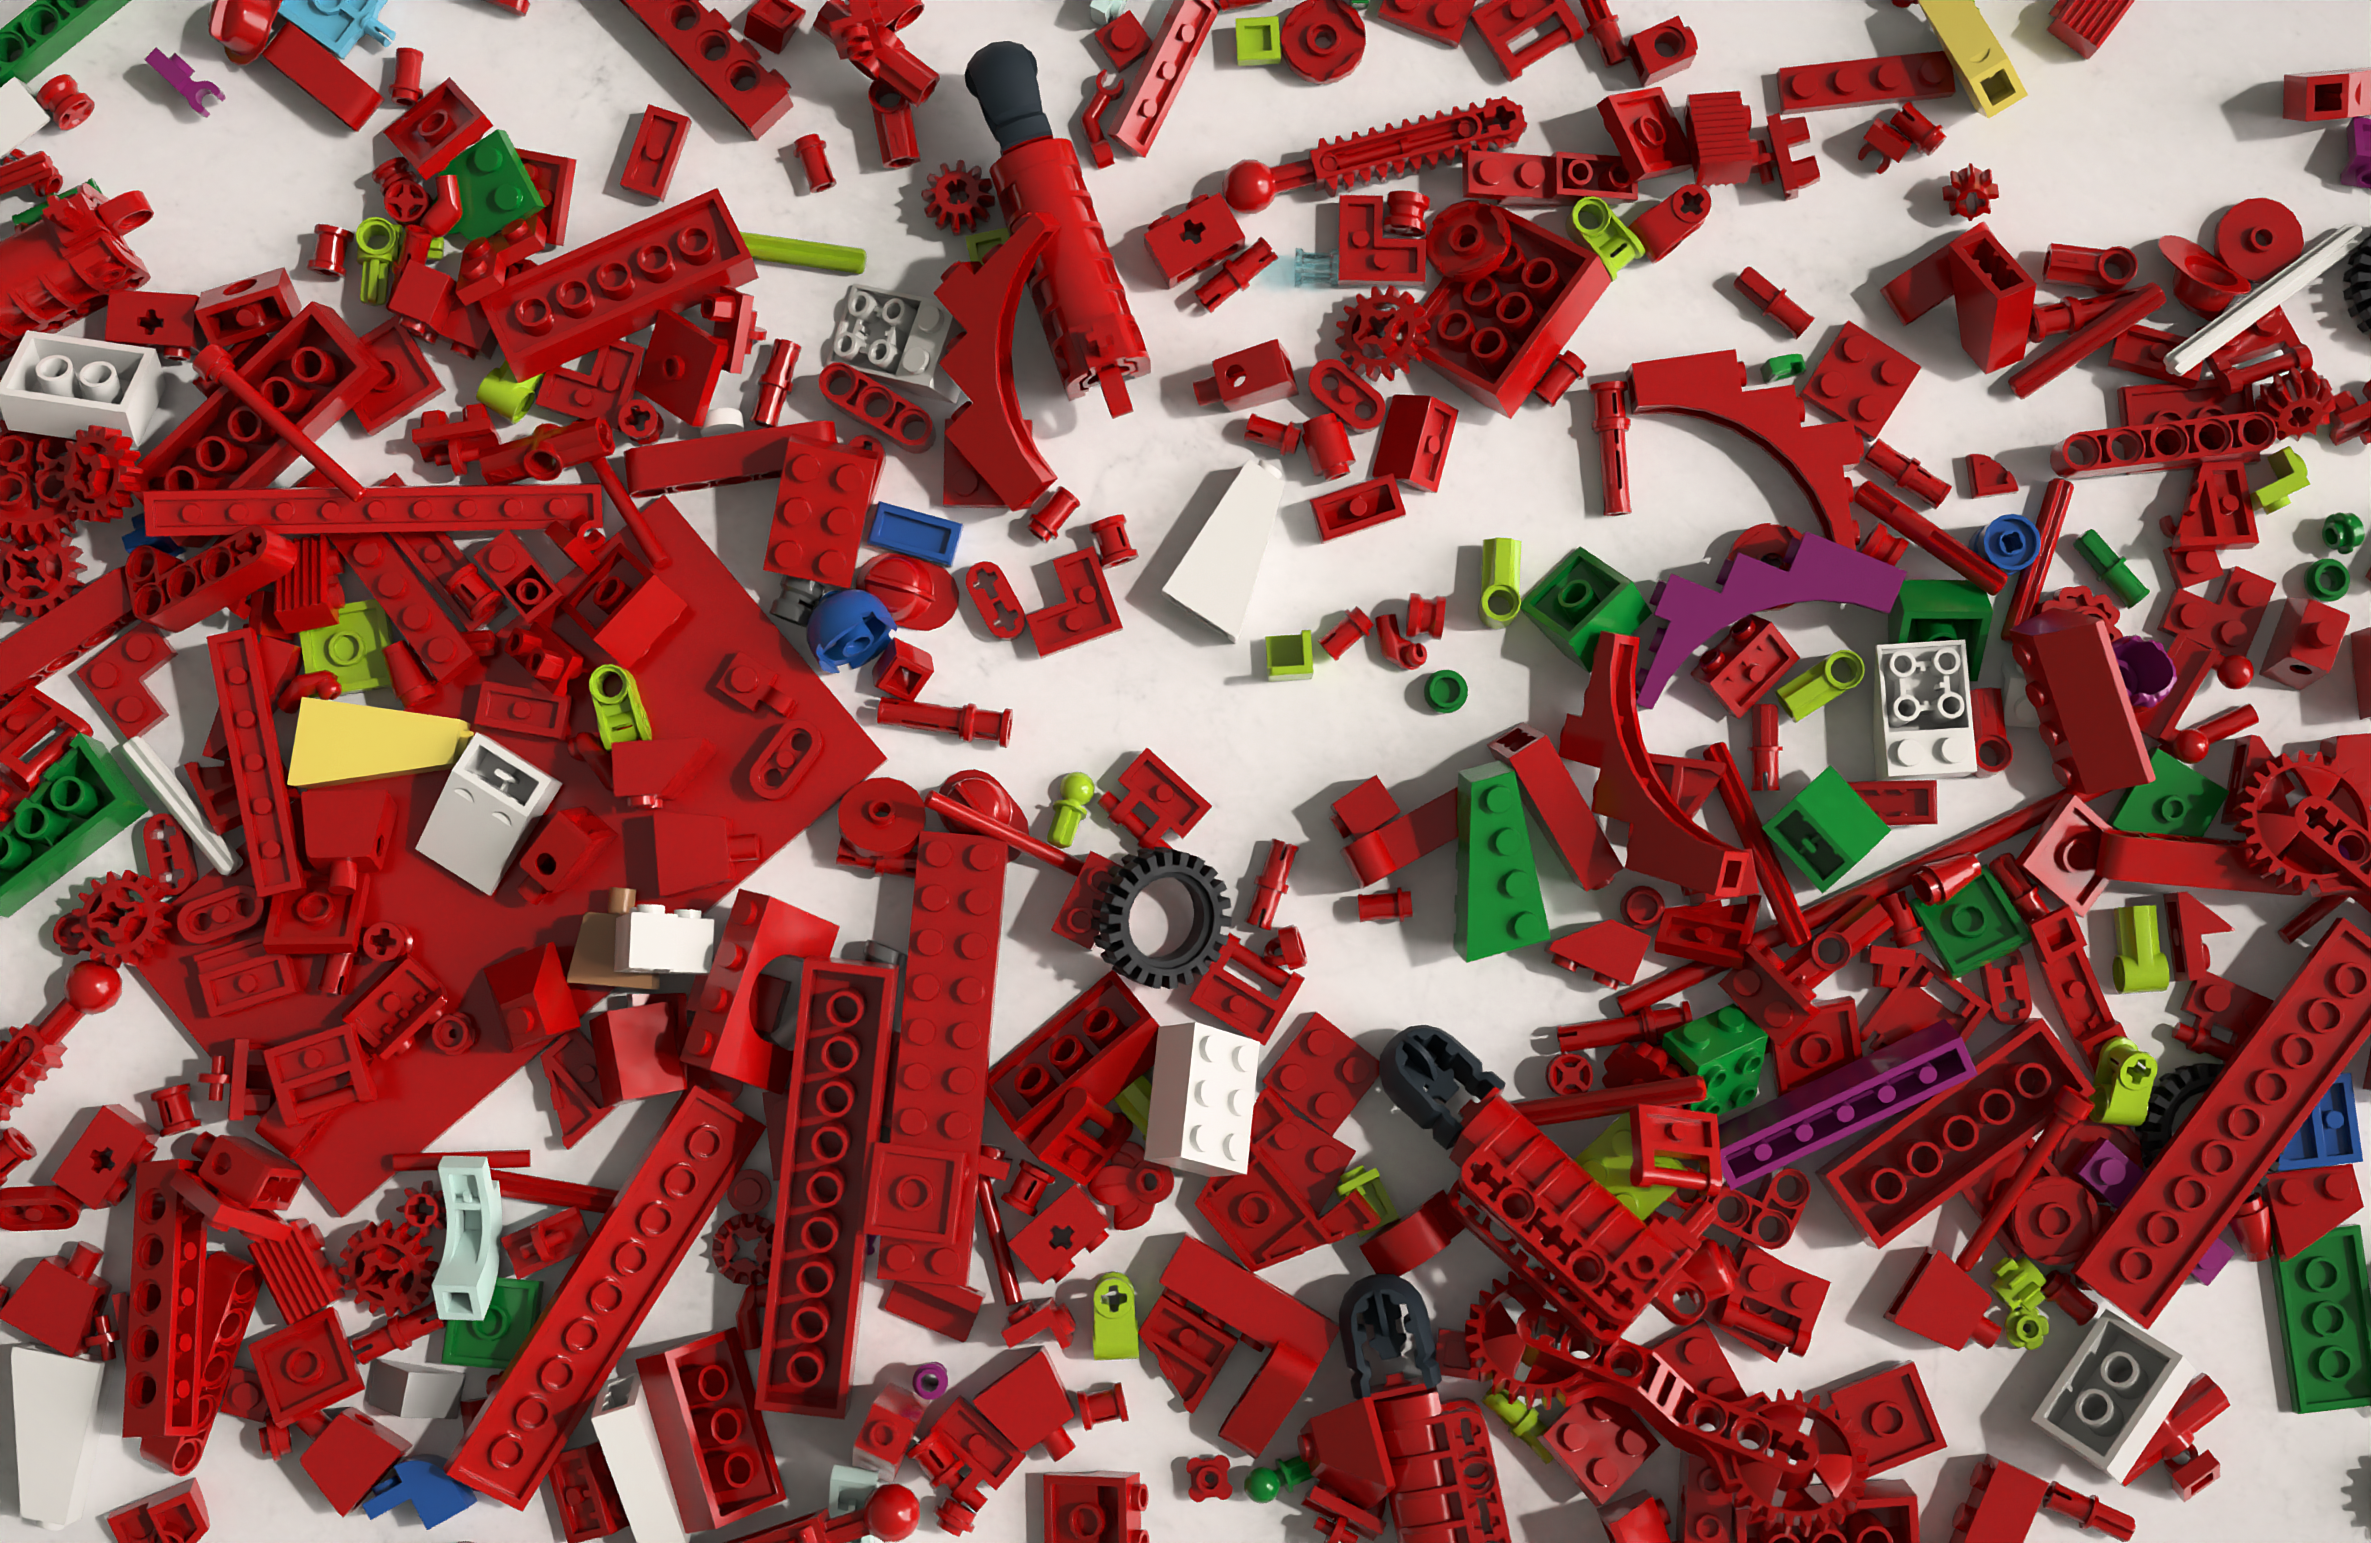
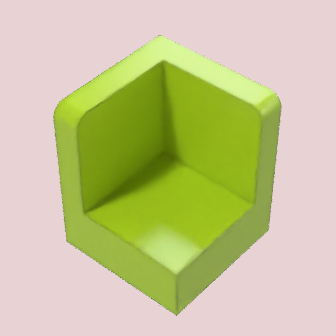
(1289, 657)

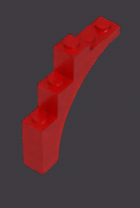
(981, 364)
(1711, 390)
(1628, 789)

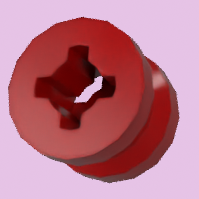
(65, 102)
(402, 198)
(1406, 213)
(1883, 546)
(1425, 616)
(1580, 1074)

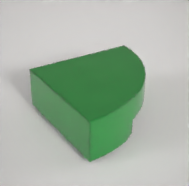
(1782, 367)

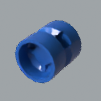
(2007, 543)

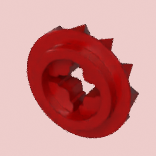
(725, 1248)

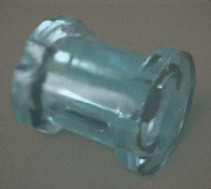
(1316, 267)

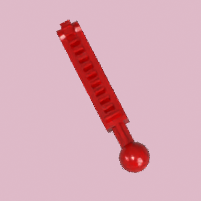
(1253, 185)
(34, 1049)
(888, 1514)

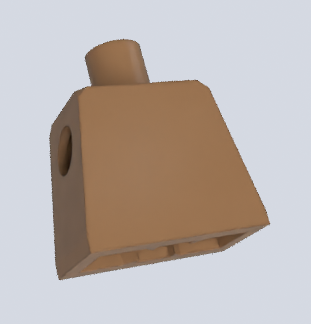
(595, 947)

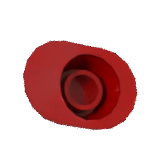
(242, 26)
(2200, 279)
(912, 590)
(987, 796)

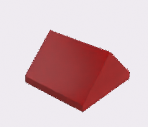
(637, 1053)

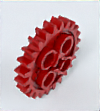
(17, 477)

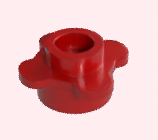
(1218, 1469)

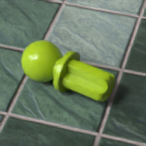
(1075, 791)

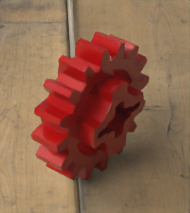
(1401, 339)
(99, 474)
(54, 562)
(107, 909)
(388, 1267)

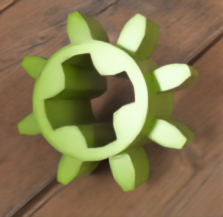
(2017, 1283)

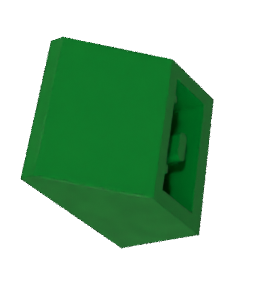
(1826, 829)

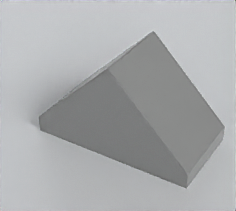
(416, 1390)

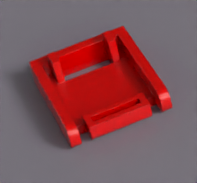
(1912, 1009)

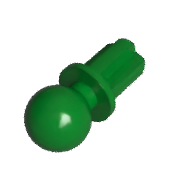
(1263, 1483)

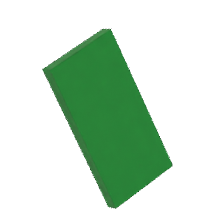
(2326, 1322)

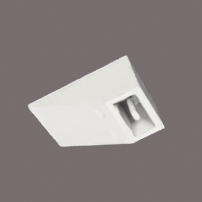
(897, 341)
(1922, 712)
(486, 813)

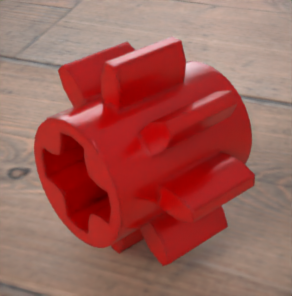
(1970, 192)
(420, 1219)

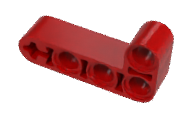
(184, 593)
(1403, 840)
(1753, 1210)

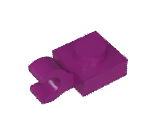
(178, 74)

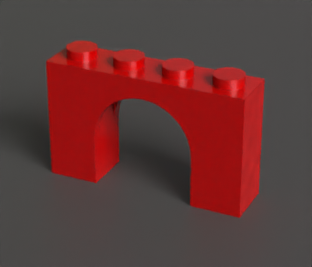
(721, 1030)

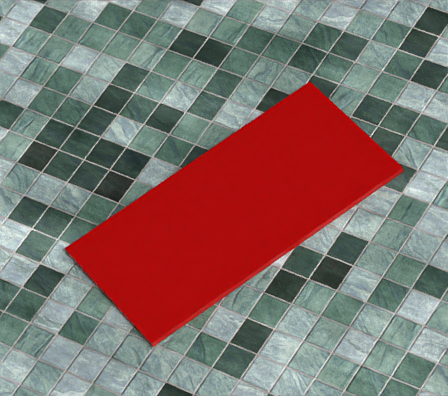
(465, 929)

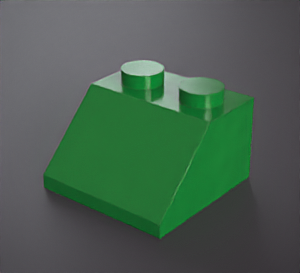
(1580, 602)
(1942, 613)

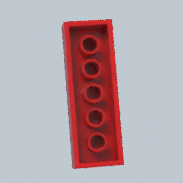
(306, 371)
(1952, 1137)

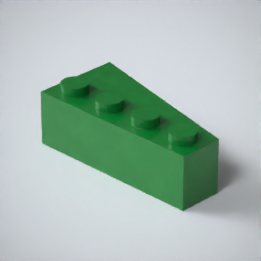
(65, 821)
(1497, 878)

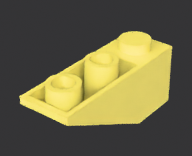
(1974, 55)

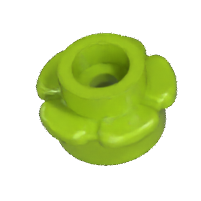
(2014, 1328)

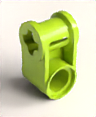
(1606, 238)
(619, 710)
(2122, 1088)
(1115, 1324)

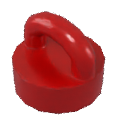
(1292, 948)

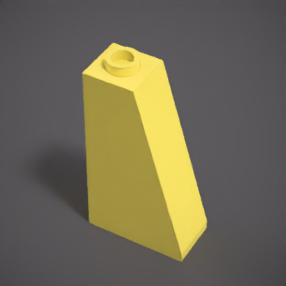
(365, 743)

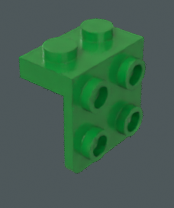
(1723, 1050)

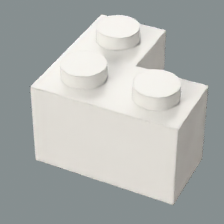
(663, 942)

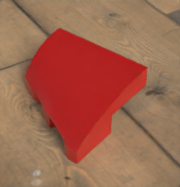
(164, 1517)

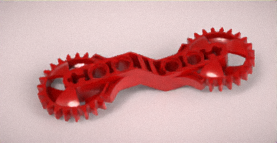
(2310, 859)
(1673, 1407)

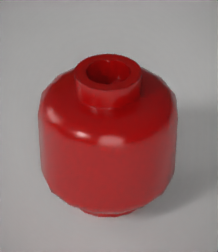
(1713, 1269)

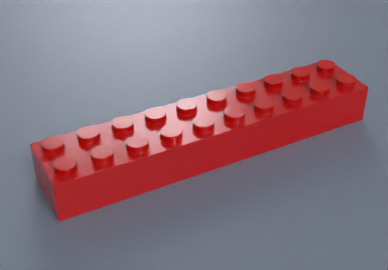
(825, 1186)

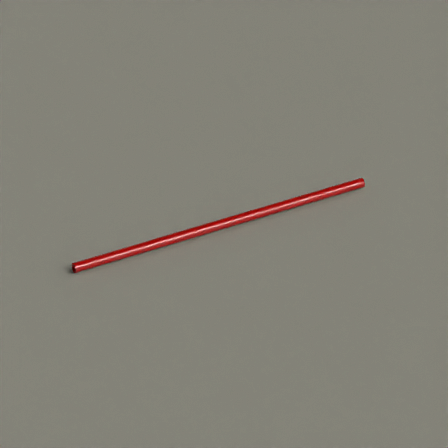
(1901, 875)

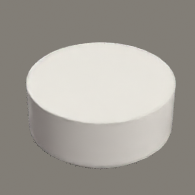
(722, 421)

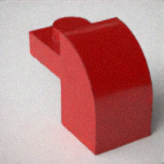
(1412, 1238)

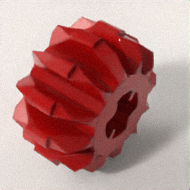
(955, 181)
(2296, 402)

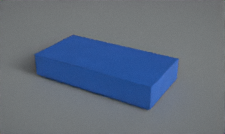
(915, 534)

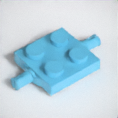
(337, 22)

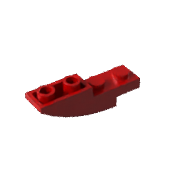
(1546, 180)

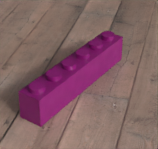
(1843, 1102)

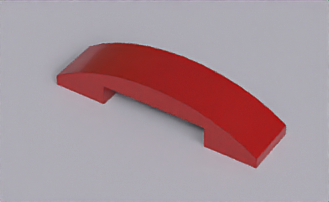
(2073, 984)

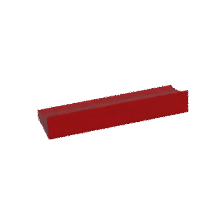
(617, 285)

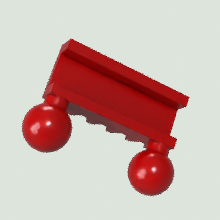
(2191, 666)

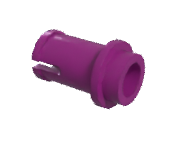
(925, 1389)

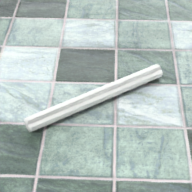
(2263, 299)

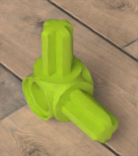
(378, 262)

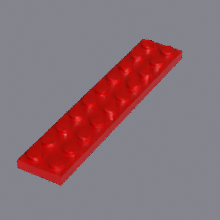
(947, 1031)
(2235, 1130)
(604, 1297)

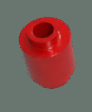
(1328, 447)

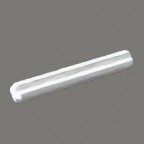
(181, 805)

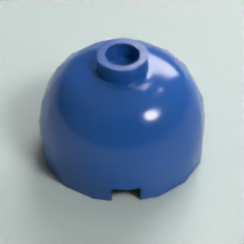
(848, 629)

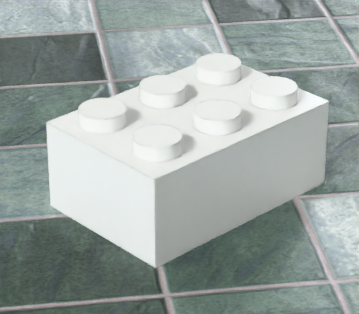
(77, 382)
(1202, 1100)
(2113, 1395)

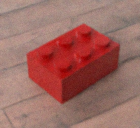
(820, 510)

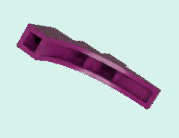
(1816, 573)

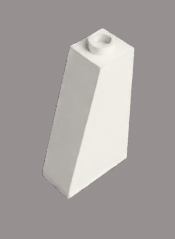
(1226, 557)
(57, 1429)
(636, 1461)

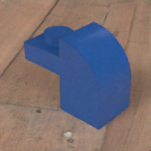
(428, 1487)

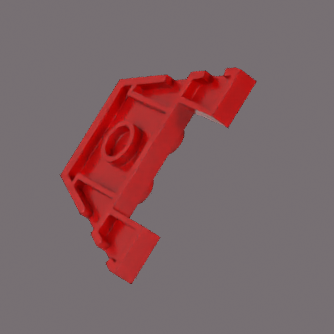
(1264, 1212)

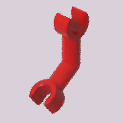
(1089, 120)

